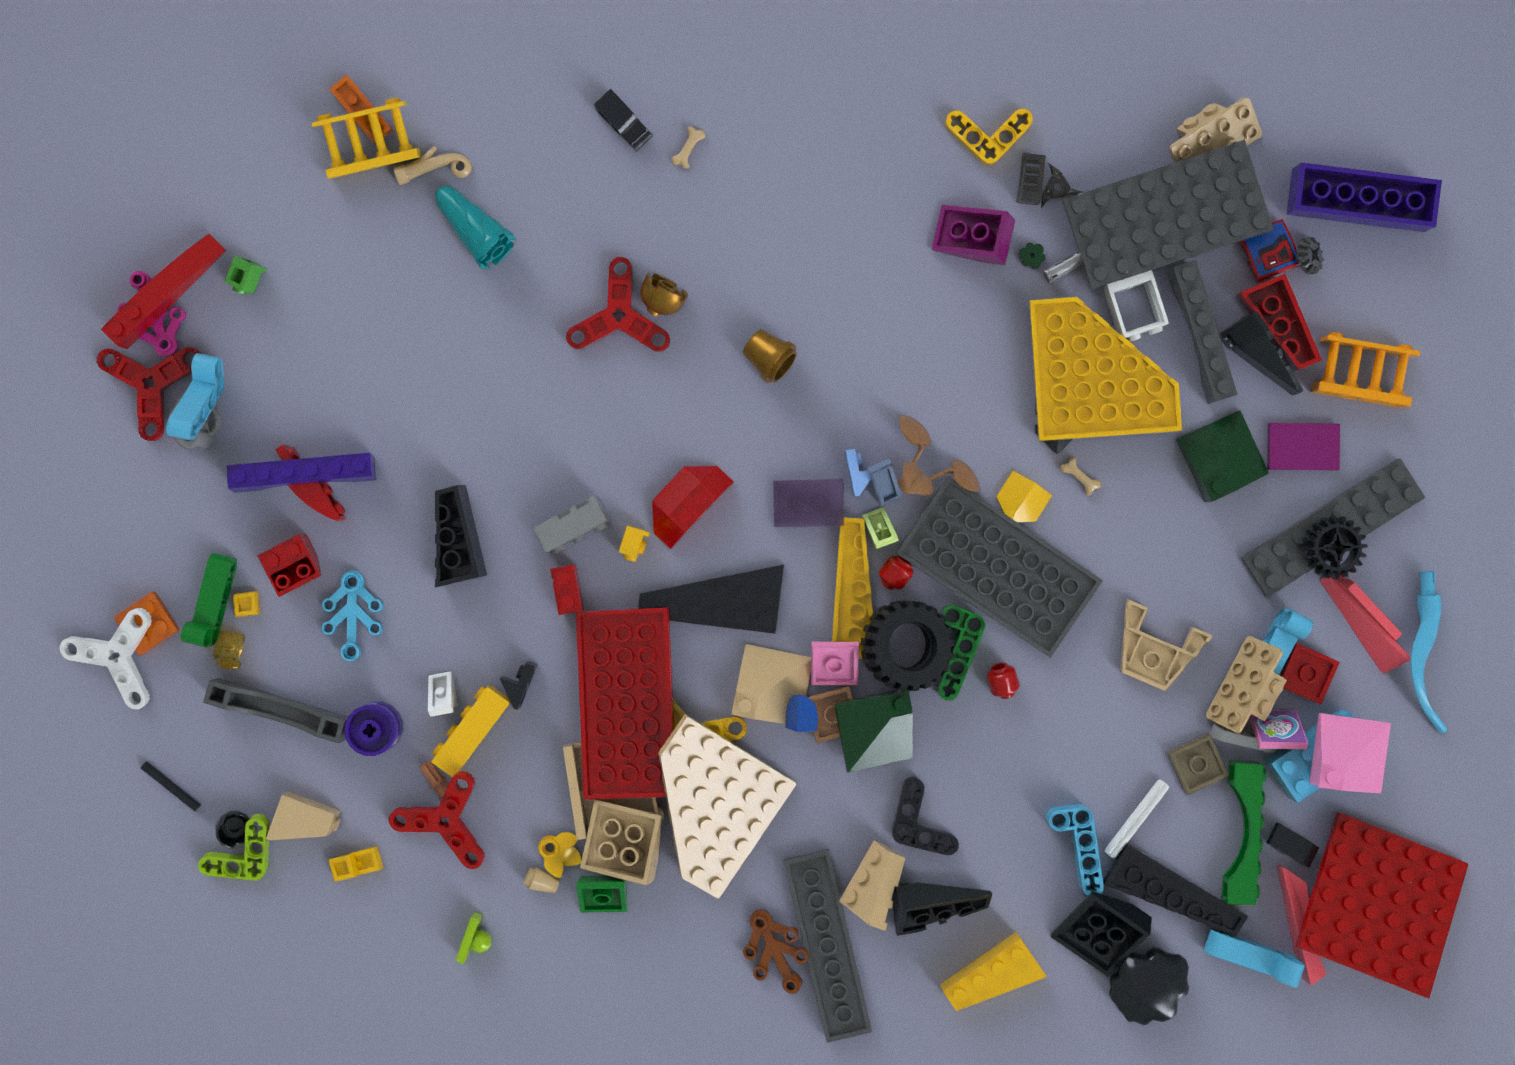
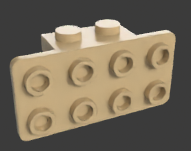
(1215, 129)
(1248, 686)

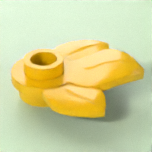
(563, 853)

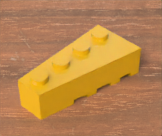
(993, 973)

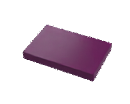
(1303, 446)

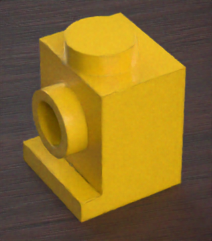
(633, 543)

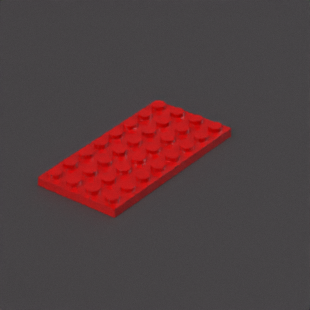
(624, 700)

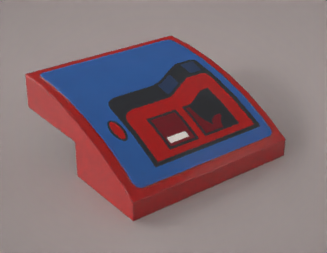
(1271, 252)

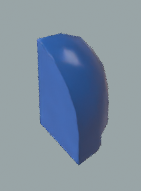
(801, 714)

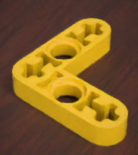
(991, 142)

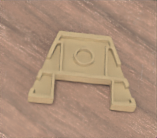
(1151, 658)

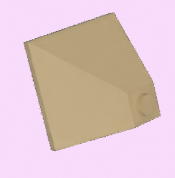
(768, 682)
(622, 842)

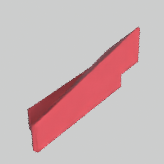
(1367, 622)
(1296, 901)

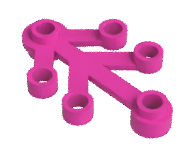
(161, 334)

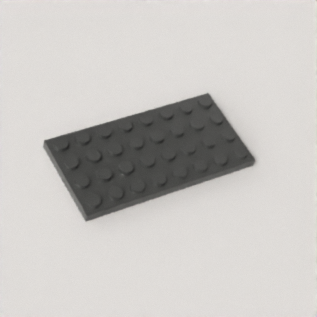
(1168, 214)
(999, 566)

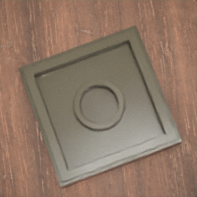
(1197, 764)

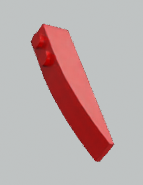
(162, 292)

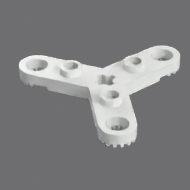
(122, 668)

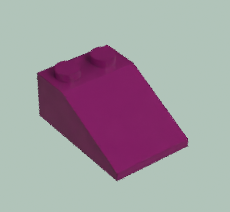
(974, 233)

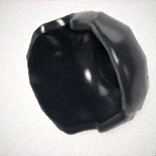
(231, 829)

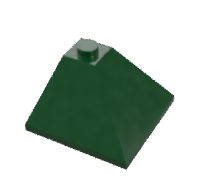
(1222, 456)
(875, 729)

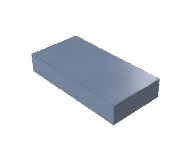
(884, 482)

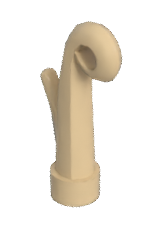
(427, 163)

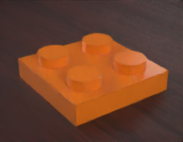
(162, 622)

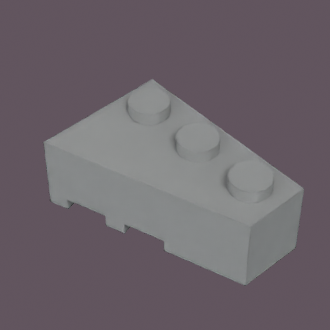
(572, 525)

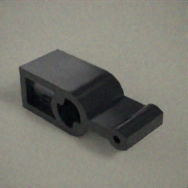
(622, 120)

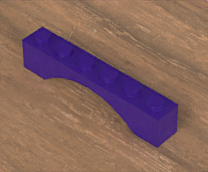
(298, 471)

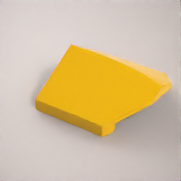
(1022, 498)

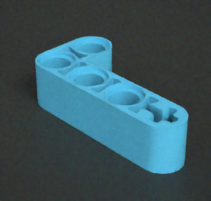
(199, 397)
(1285, 632)
(1081, 851)
(1255, 956)

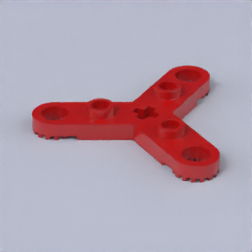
(604, 323)
(151, 400)
(453, 832)

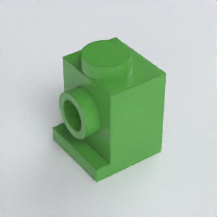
(244, 275)

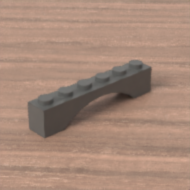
(1213, 364)
(252, 701)

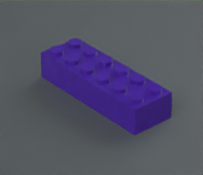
(1364, 197)

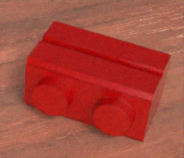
(567, 589)

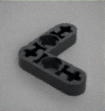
(909, 823)

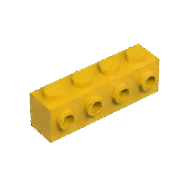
(471, 730)

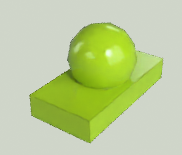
(473, 939)

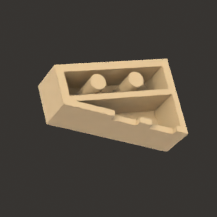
(873, 885)

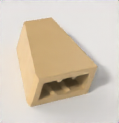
(302, 818)

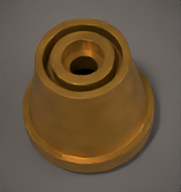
(770, 355)

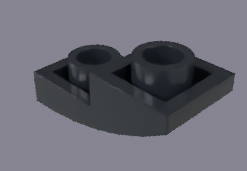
(1292, 845)

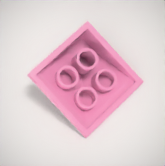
(1349, 753)

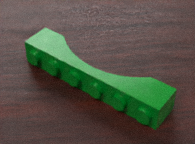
(1240, 880)

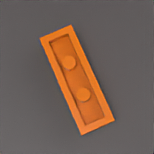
(353, 101)

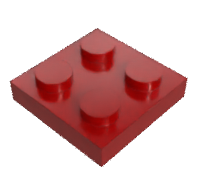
(1308, 673)

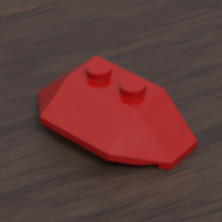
(686, 500)

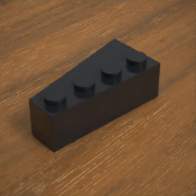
(456, 538)

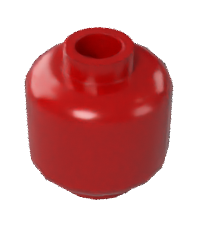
(896, 572)
(1003, 680)

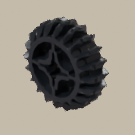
(1333, 537)

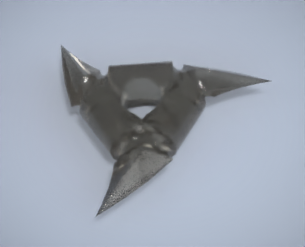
(1049, 191)

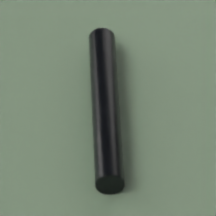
(170, 786)

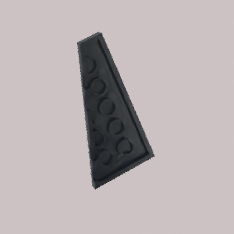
(730, 601)

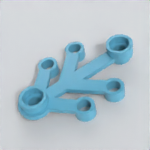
(352, 612)

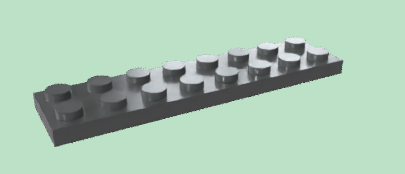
(1366, 503)
(828, 944)

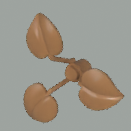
(913, 477)

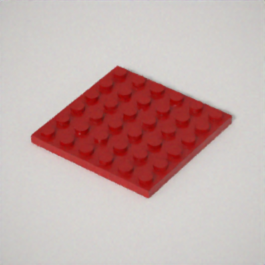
(1382, 905)

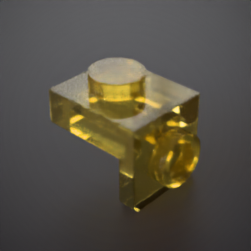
(229, 649)

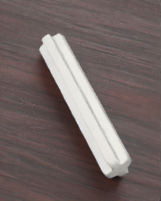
(1136, 818)

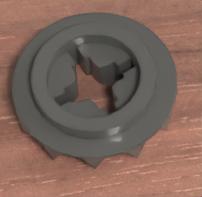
(1309, 255)

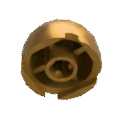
(661, 295)

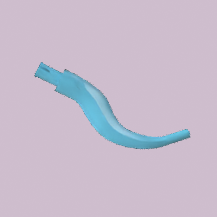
(1430, 613)

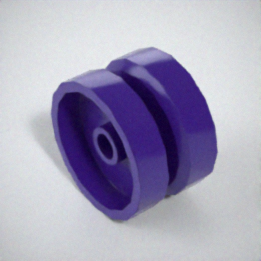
(360, 732)

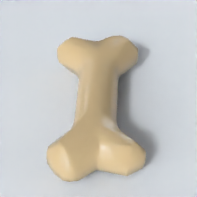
(682, 157)
(1071, 468)

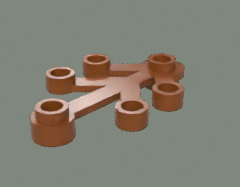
(775, 948)

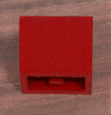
(291, 564)

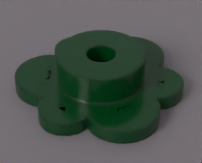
(1037, 251)

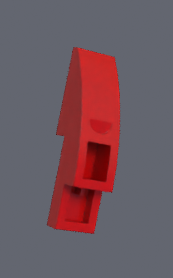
(315, 495)

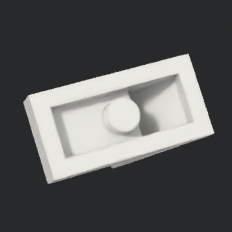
(441, 694)

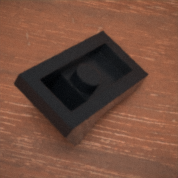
(517, 690)

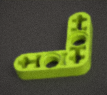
(244, 861)

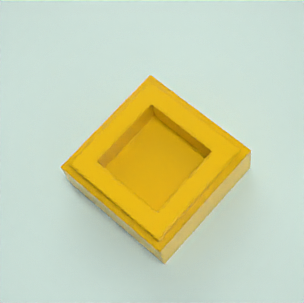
(246, 603)

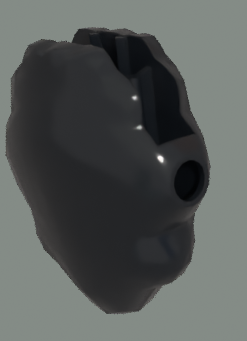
(1150, 985)

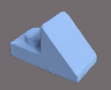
(858, 478)

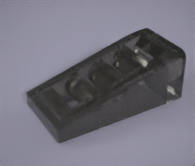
(1028, 193)

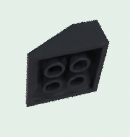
(1103, 931)

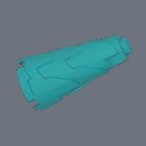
(478, 232)

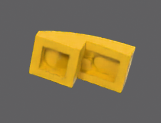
(356, 863)

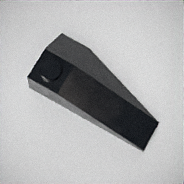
(1251, 341)
(927, 903)

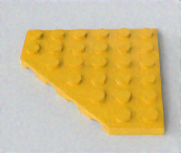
(1094, 378)

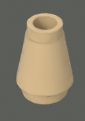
(540, 881)

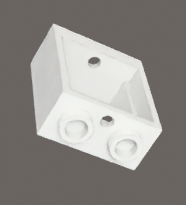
(1146, 278)

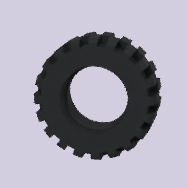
(936, 651)

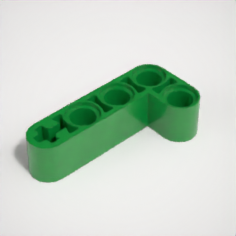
(211, 602)
(964, 658)

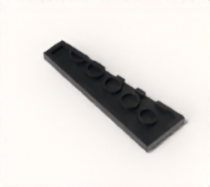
(1154, 883)

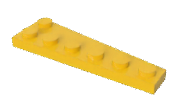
(852, 586)

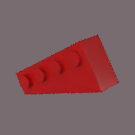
(1283, 316)

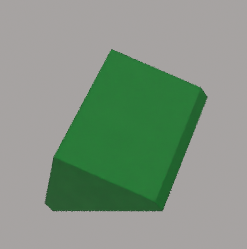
(602, 894)

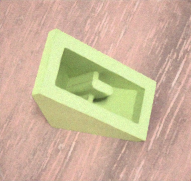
(880, 528)

